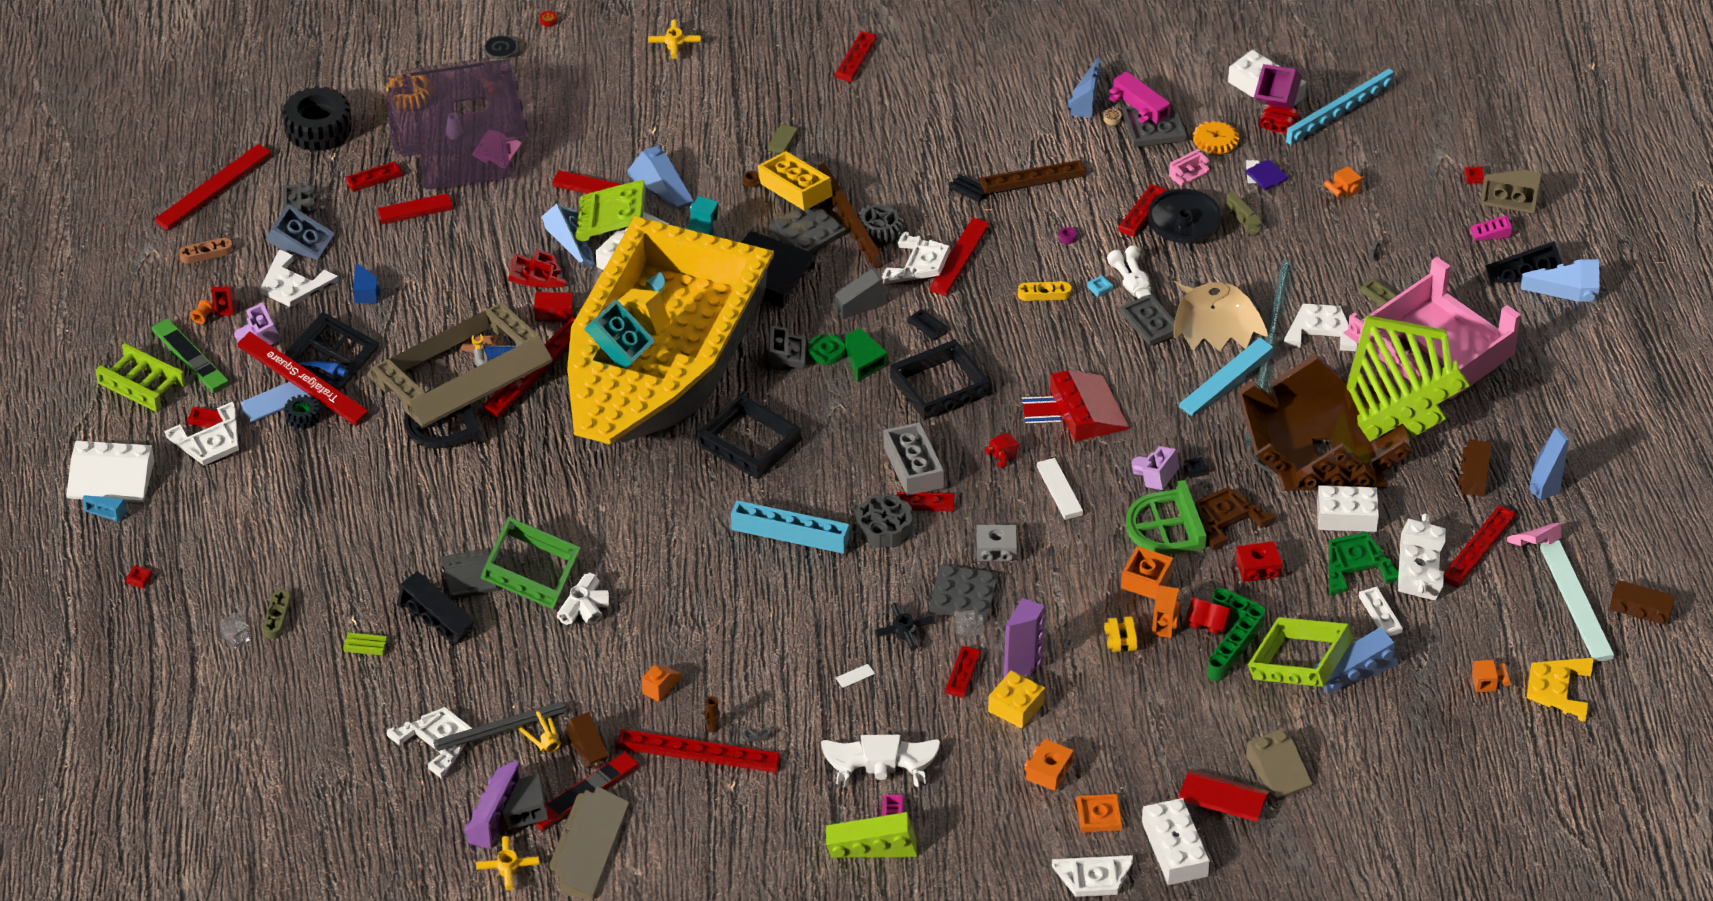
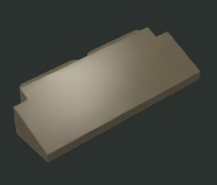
(588, 845)

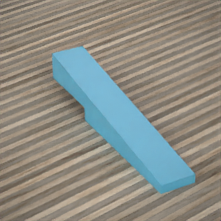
(1228, 377)

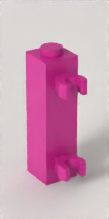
(1140, 97)

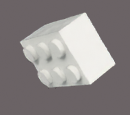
(1347, 508)

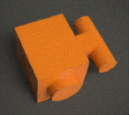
(1345, 183)
(1486, 676)

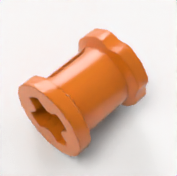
(203, 309)

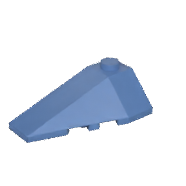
(1549, 466)

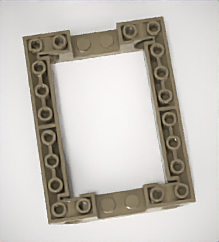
(473, 385)

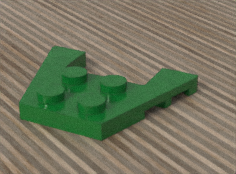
(1356, 554)

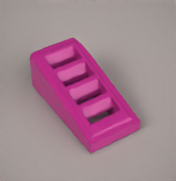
(1497, 227)
(888, 804)

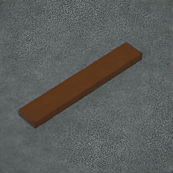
(1032, 176)

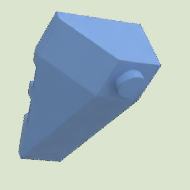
(1085, 92)
(660, 177)

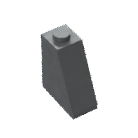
(860, 295)
(526, 803)

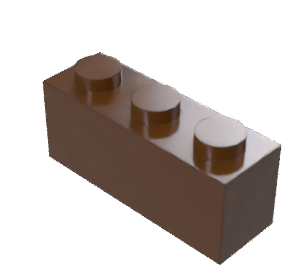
(1475, 467)
(1642, 602)

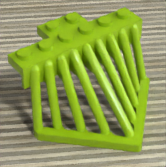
(1415, 404)

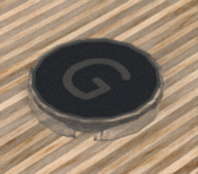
(500, 47)

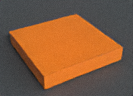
(1099, 813)

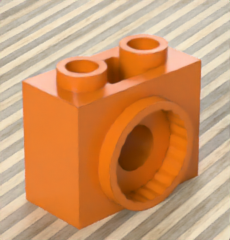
(1166, 612)
(1049, 764)

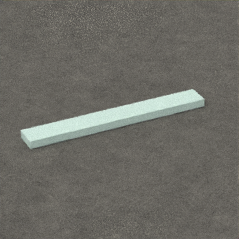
(1577, 601)

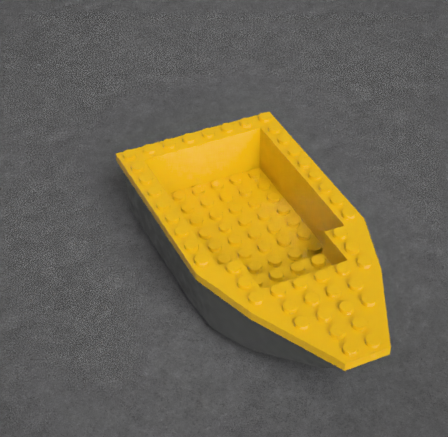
(710, 301)

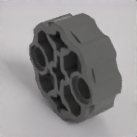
(884, 521)

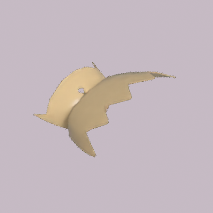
(1231, 318)

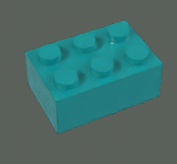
(619, 334)

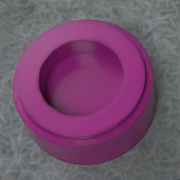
(1067, 235)

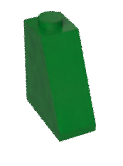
(864, 354)

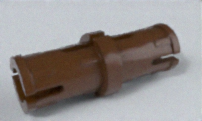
(711, 714)

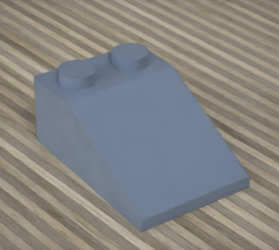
(299, 234)

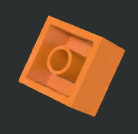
(1146, 572)

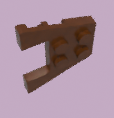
(1224, 509)

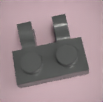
(293, 196)

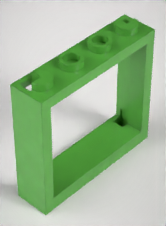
(523, 585)

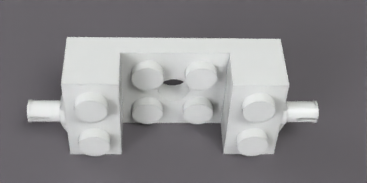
(1421, 544)

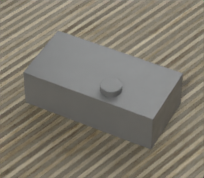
(913, 459)

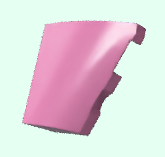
(1545, 534)

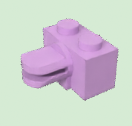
(260, 325)
(1157, 468)

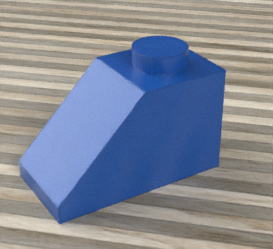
(365, 286)

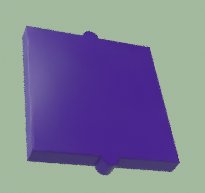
(1266, 174)

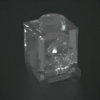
(967, 623)

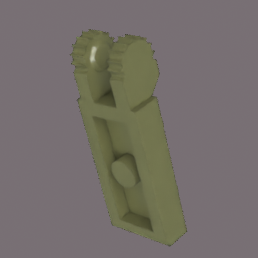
(1243, 213)

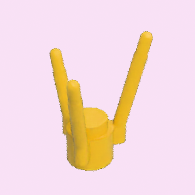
(549, 741)

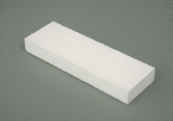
(1380, 611)

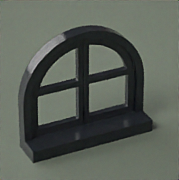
(472, 430)

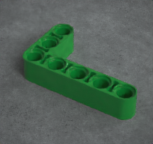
(1249, 621)

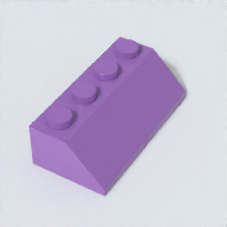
(1025, 638)
(488, 816)

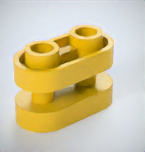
(1114, 641)

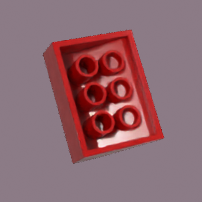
(1086, 404)

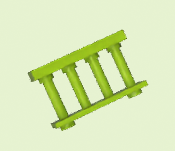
(136, 391)

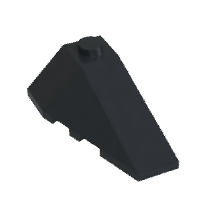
(1512, 267)

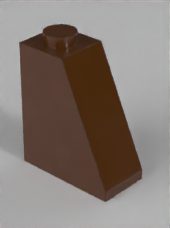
(586, 741)

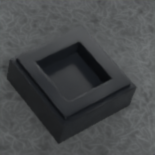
(1195, 467)

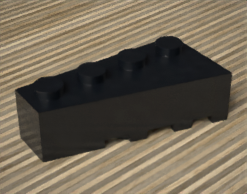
(434, 608)

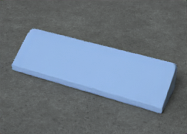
(270, 401)

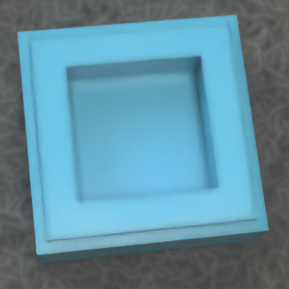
(1100, 286)

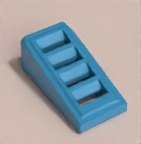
(105, 507)

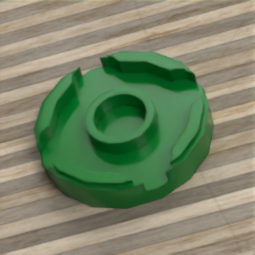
(826, 349)

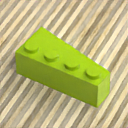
(872, 837)

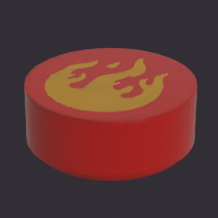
(548, 18)

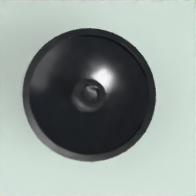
(1184, 216)

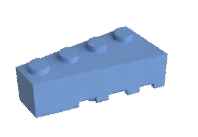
(1363, 659)

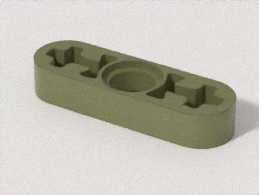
(280, 620)

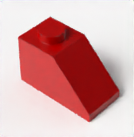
(223, 300)

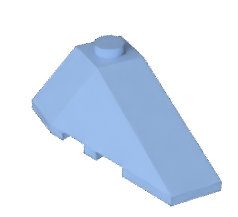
(563, 224)
(1571, 282)

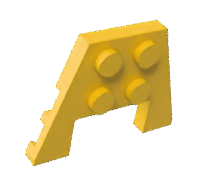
(1550, 684)

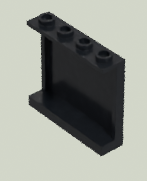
(785, 267)

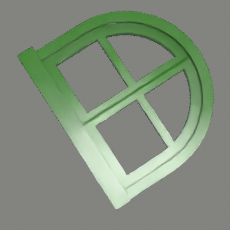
(1189, 518)

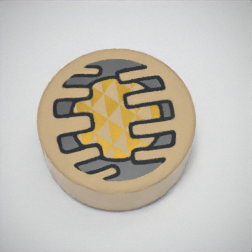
(1112, 116)

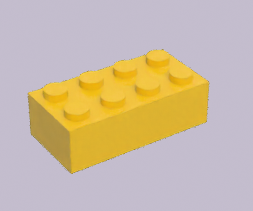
(795, 180)

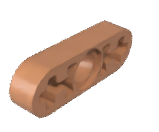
(201, 256)

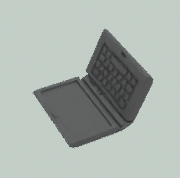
(464, 573)

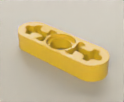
(1030, 295)

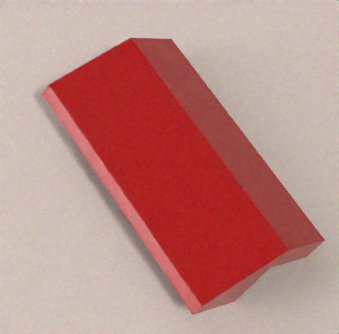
(1223, 795)

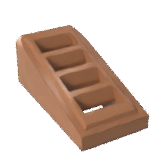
(487, 341)

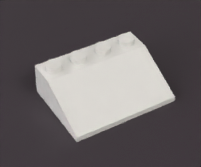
(110, 470)

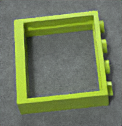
(1306, 630)

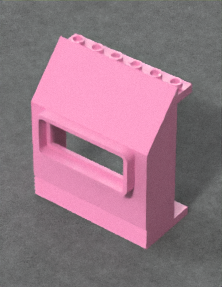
(1472, 339)

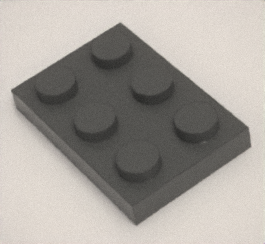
(1149, 319)

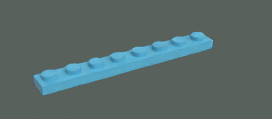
(1340, 106)

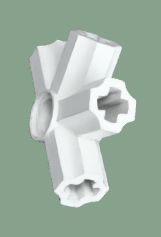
(584, 601)

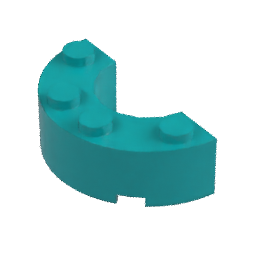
(703, 214)

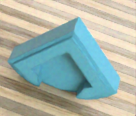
(656, 282)

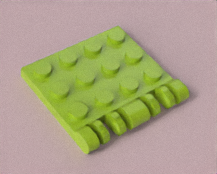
(610, 209)

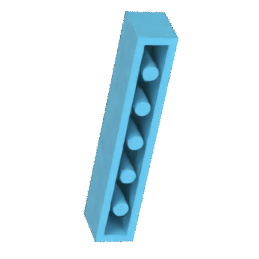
(790, 526)

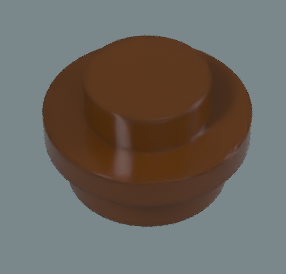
(751, 179)

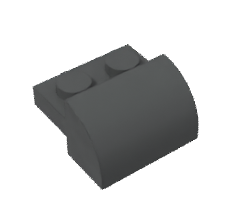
(785, 348)

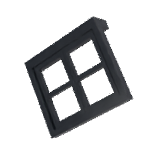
(309, 338)

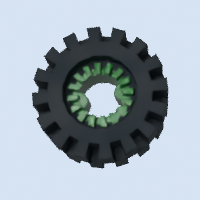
(294, 408)

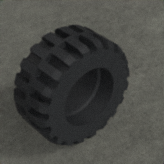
(318, 133)

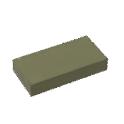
(782, 138)

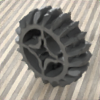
(882, 222)

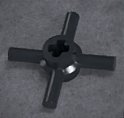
(904, 626)

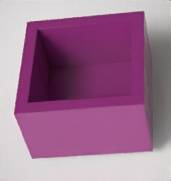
(1278, 86)

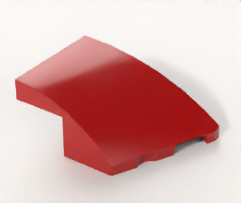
(536, 272)

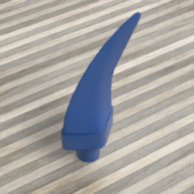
(333, 368)

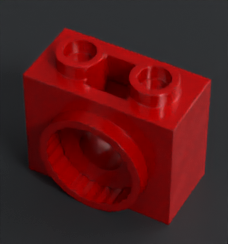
(1258, 561)

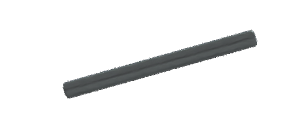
(498, 726)

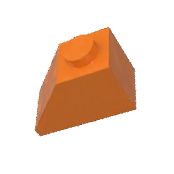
(659, 681)

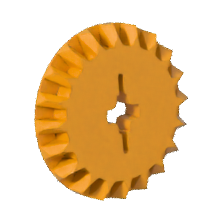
(1225, 141)

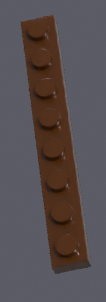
(852, 221)

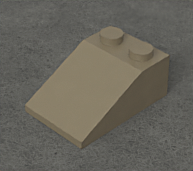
(1512, 190)
(1278, 764)

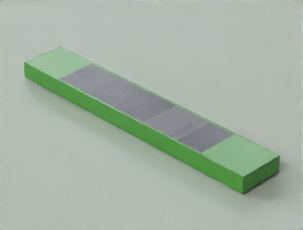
(190, 355)

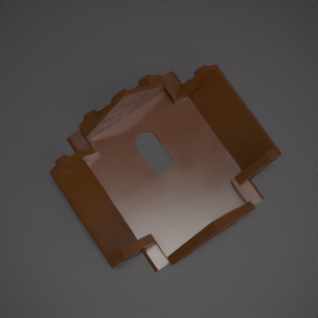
(1316, 405)

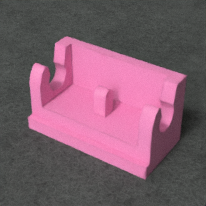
(1189, 168)

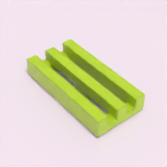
(366, 641)

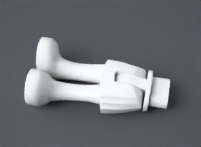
(1135, 282)

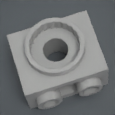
(996, 542)

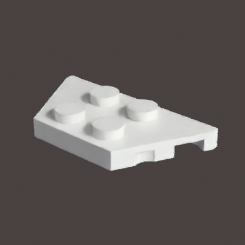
(1094, 874)

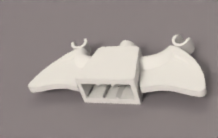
(880, 756)

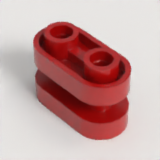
(1278, 118)

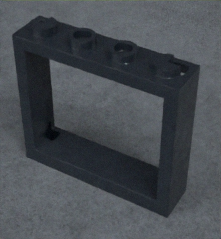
(932, 358)
(755, 468)

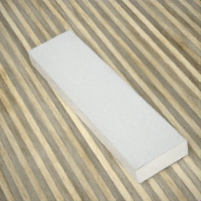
(1059, 488)

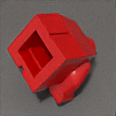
(1003, 447)

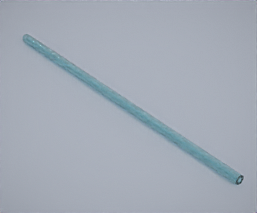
(1272, 327)

